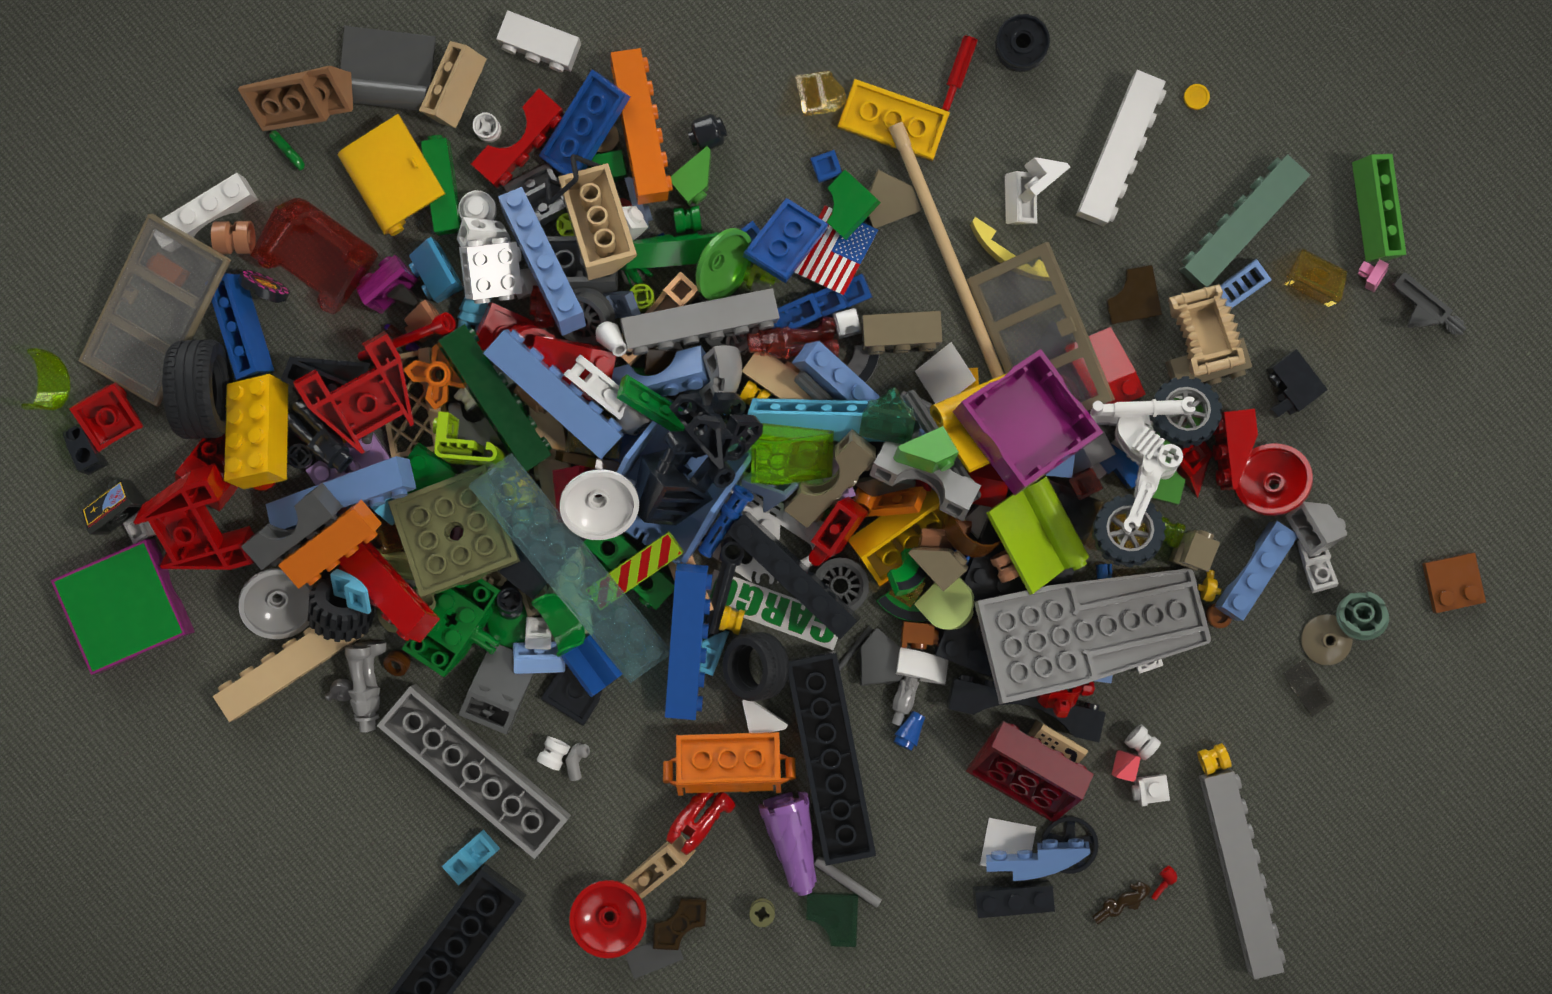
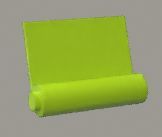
(1038, 534)

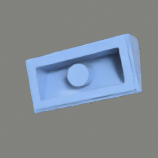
(536, 660)

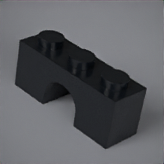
(1003, 901)

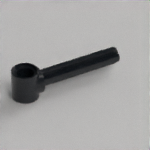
(723, 583)

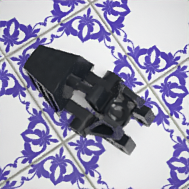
(662, 479)

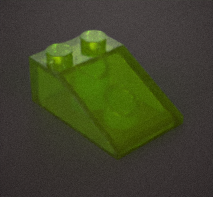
(791, 455)

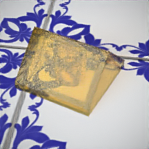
(1317, 278)

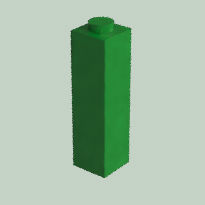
(445, 209)

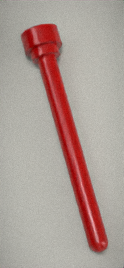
(442, 325)

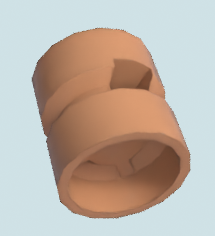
(235, 237)

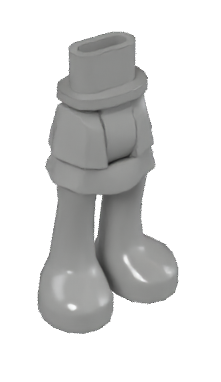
(365, 692)

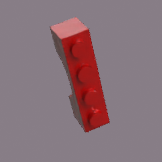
(499, 163)

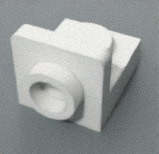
(1150, 789)

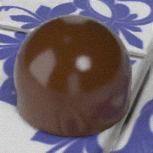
(401, 658)

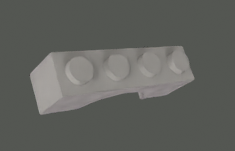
(953, 490)

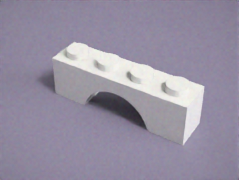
(223, 199)

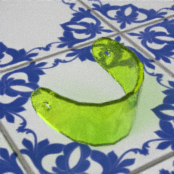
(52, 381)

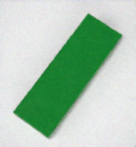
(648, 403)

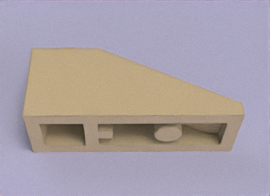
(658, 867)

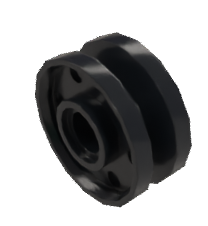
(1024, 27)

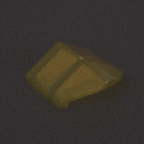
(819, 93)

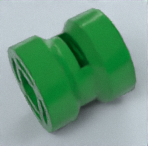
(687, 219)

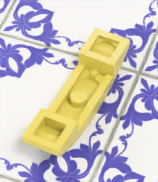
(984, 235)

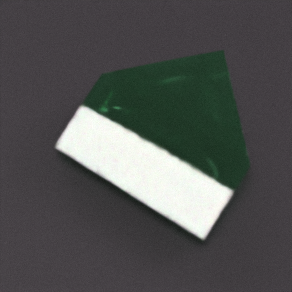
(888, 419)

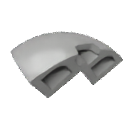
(724, 370)

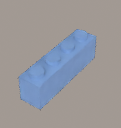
(832, 374)

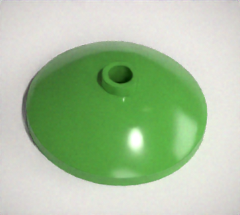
(722, 264)

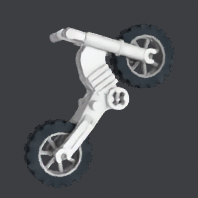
(1150, 453)

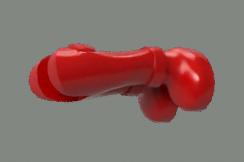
(700, 829)

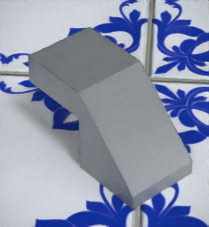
(1093, 454)

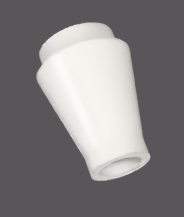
(610, 337)

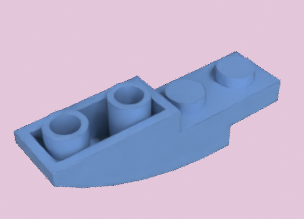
(1050, 859)

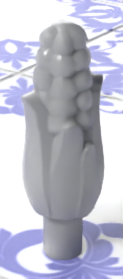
(904, 699)

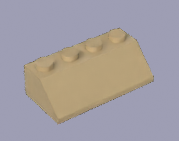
(598, 221)

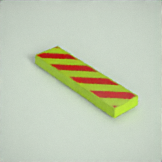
(646, 562)

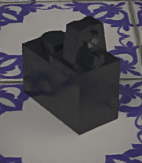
(1297, 384)

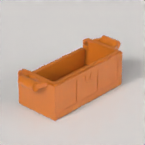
(728, 763)

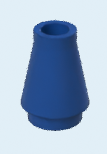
(909, 733)

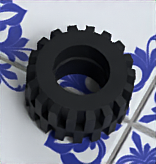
(332, 616)

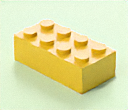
(256, 431)

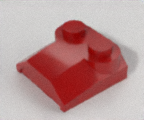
(106, 416)

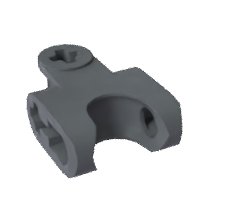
(479, 431)

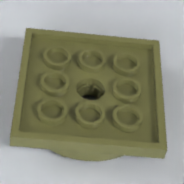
(425, 526)

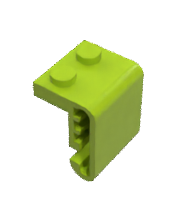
(458, 450)

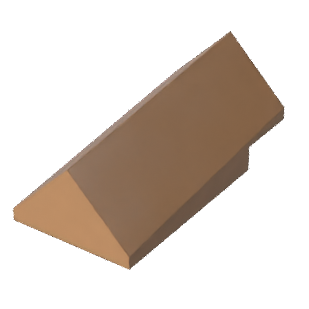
(299, 97)

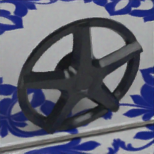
(1070, 834)

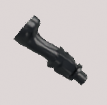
(325, 445)

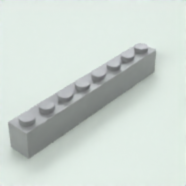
(1242, 874)

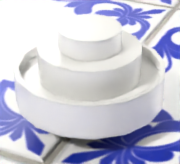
(477, 205)

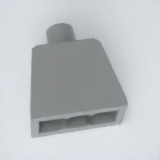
(1316, 526)

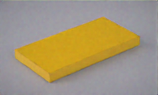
(873, 110)

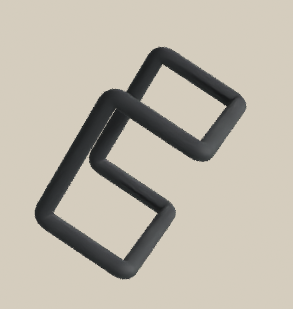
(548, 181)

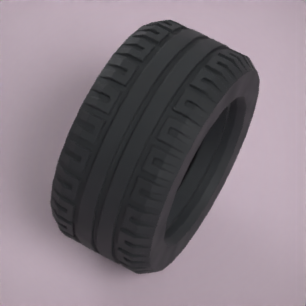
(196, 388)

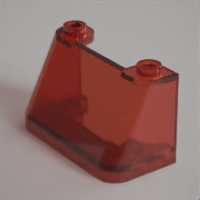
(315, 251)

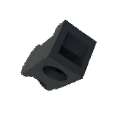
(83, 451)

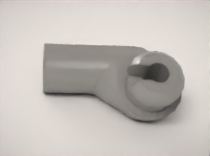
(572, 760)

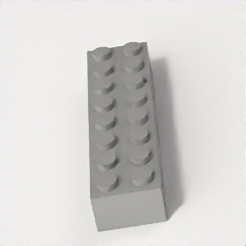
(474, 770)

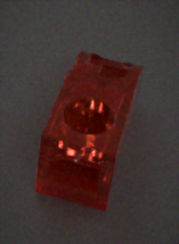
(1085, 483)

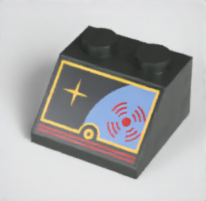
(112, 508)

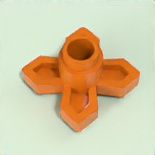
(426, 372)

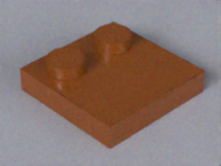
(1454, 582)

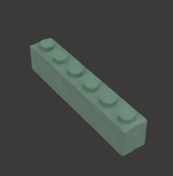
(1244, 222)

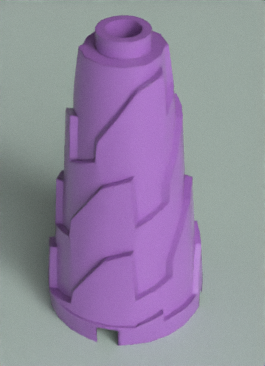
(791, 833)

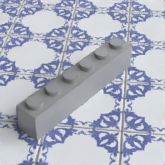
(699, 321)

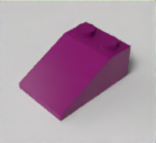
(376, 286)

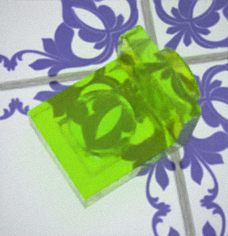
(765, 277)

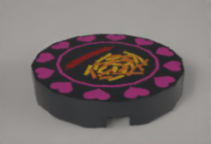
(264, 285)

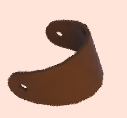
(962, 542)

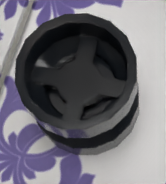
(293, 456)
(510, 598)

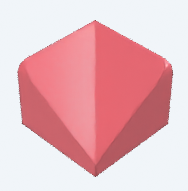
(1126, 765)

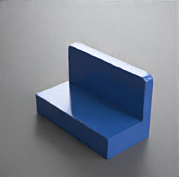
(591, 666)

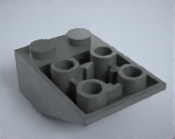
(496, 692)

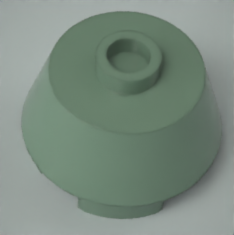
(1362, 616)

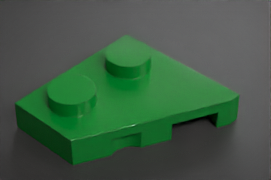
(428, 468)

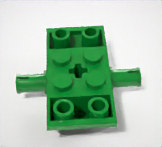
(451, 642)

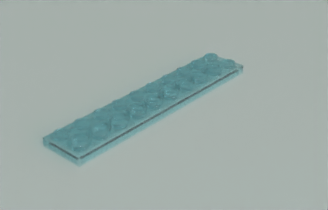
(570, 568)

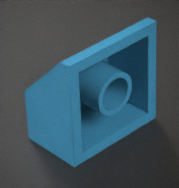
(435, 270)

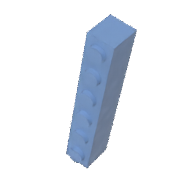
(542, 261)
(554, 393)
(371, 484)

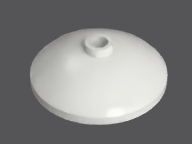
(601, 516)

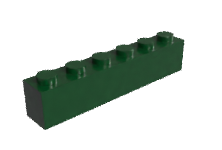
(493, 397)

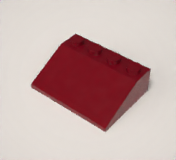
(1030, 772)

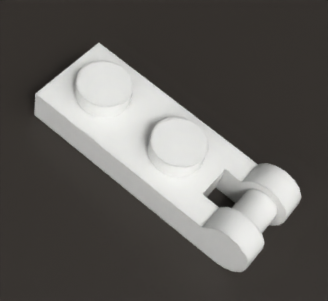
(597, 386)

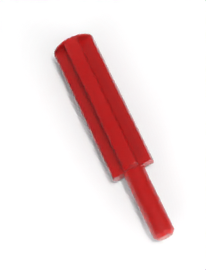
(959, 68)

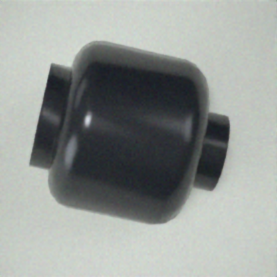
(707, 132)

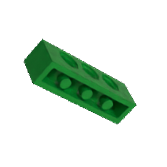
(662, 583)

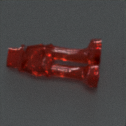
(779, 341)

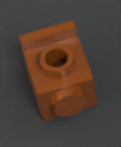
(918, 634)

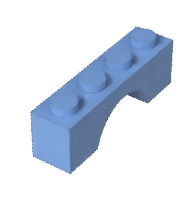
(683, 374)
(1267, 556)

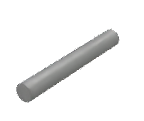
(848, 882)

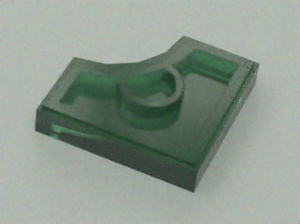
(836, 915)

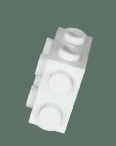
(491, 270)

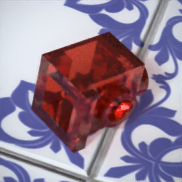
(540, 310)

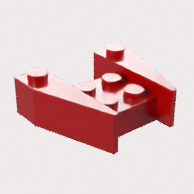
(364, 401)
(188, 528)

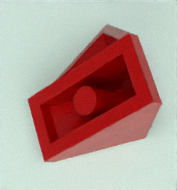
(1195, 465)

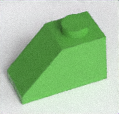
(693, 178)
(928, 452)

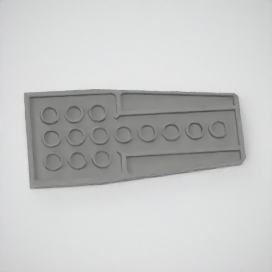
(1088, 630)

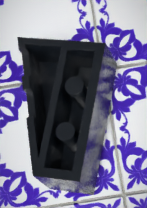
(333, 372)

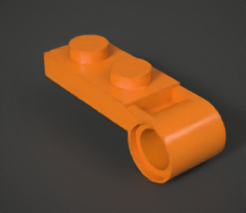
(894, 503)

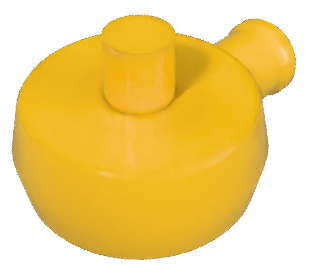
(1209, 587)

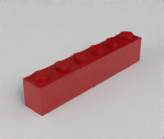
(390, 593)

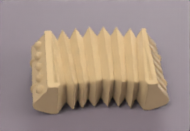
(1208, 330)

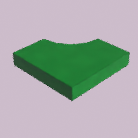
(851, 204)

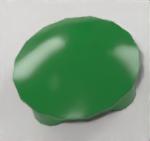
(508, 630)

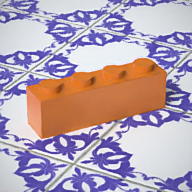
(330, 544)

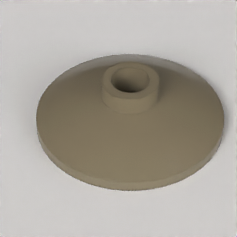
(1314, 640)

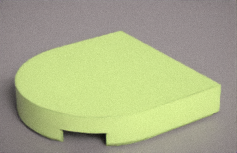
(947, 608)

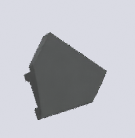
(878, 660)

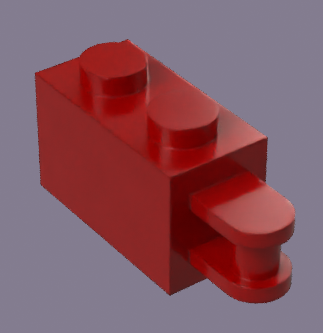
(836, 530)

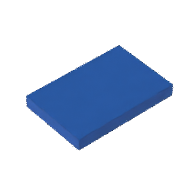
(785, 240)

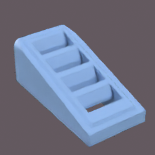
(1247, 291)

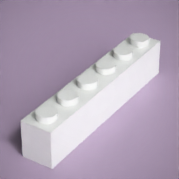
(1121, 148)

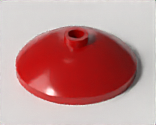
(1275, 465)
(604, 936)

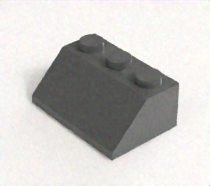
(571, 262)

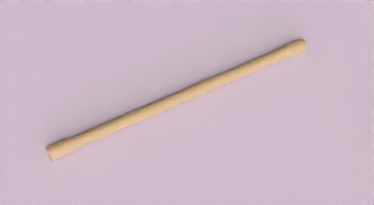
(903, 144)

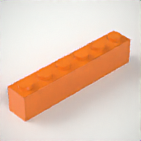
(640, 128)

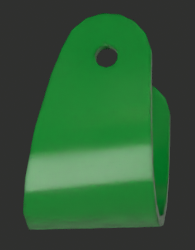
(561, 621)

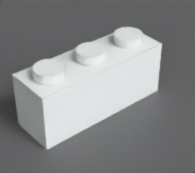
(538, 42)

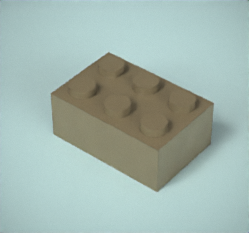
(901, 332)

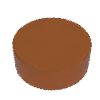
(1217, 618)

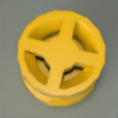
(732, 620)

